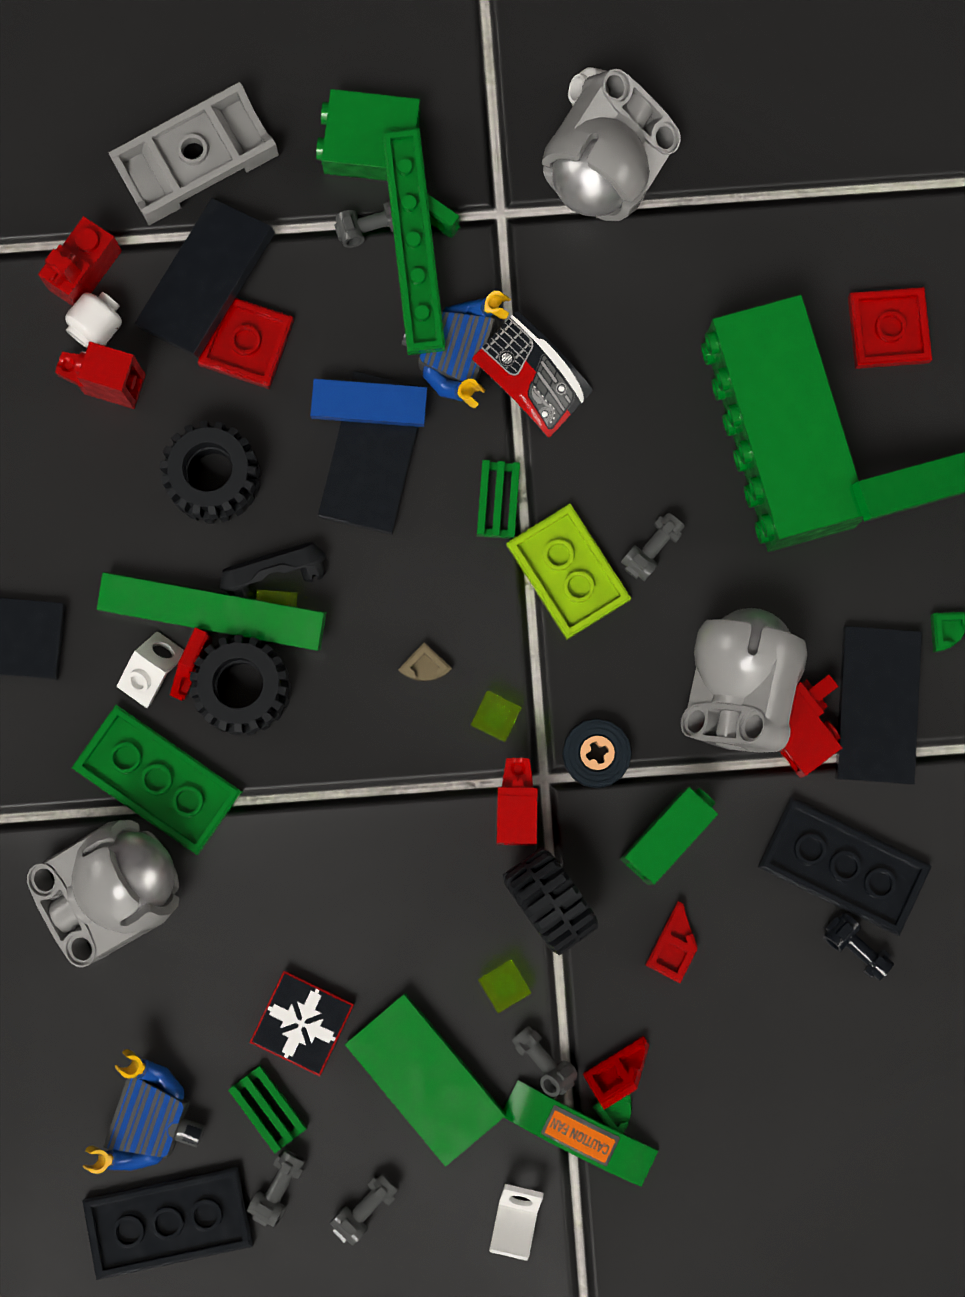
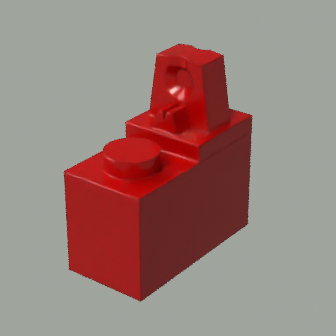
(80, 261)
(104, 374)
(810, 738)
(517, 805)

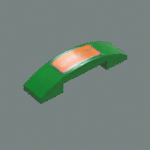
(579, 1134)

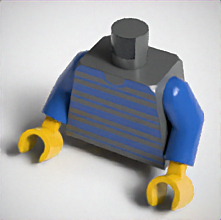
(466, 331)
(146, 1119)

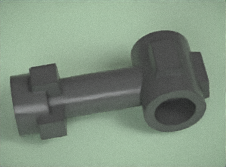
(351, 228)
(640, 561)
(557, 1077)
(267, 1207)
(350, 1223)

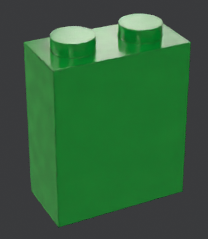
(355, 131)
(670, 835)

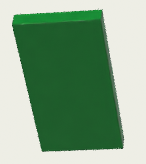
(157, 780)
(425, 1079)

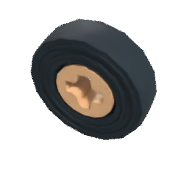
(587, 771)

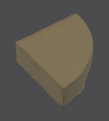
(424, 665)

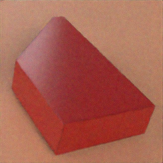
(195, 647)
(674, 946)
(618, 1074)

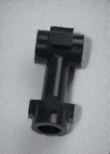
(842, 934)

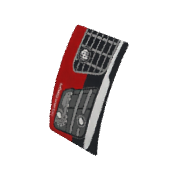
(533, 373)

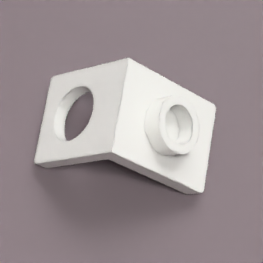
(148, 670)
(515, 1222)

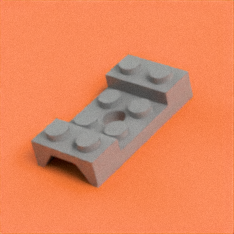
(163, 177)

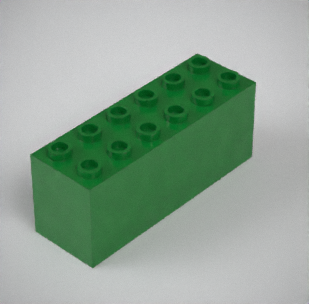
(782, 423)

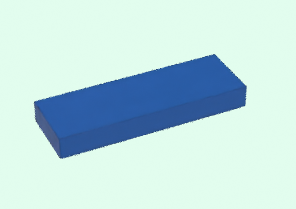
(368, 402)

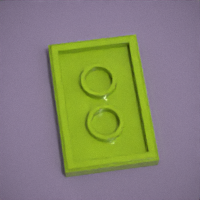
(568, 571)

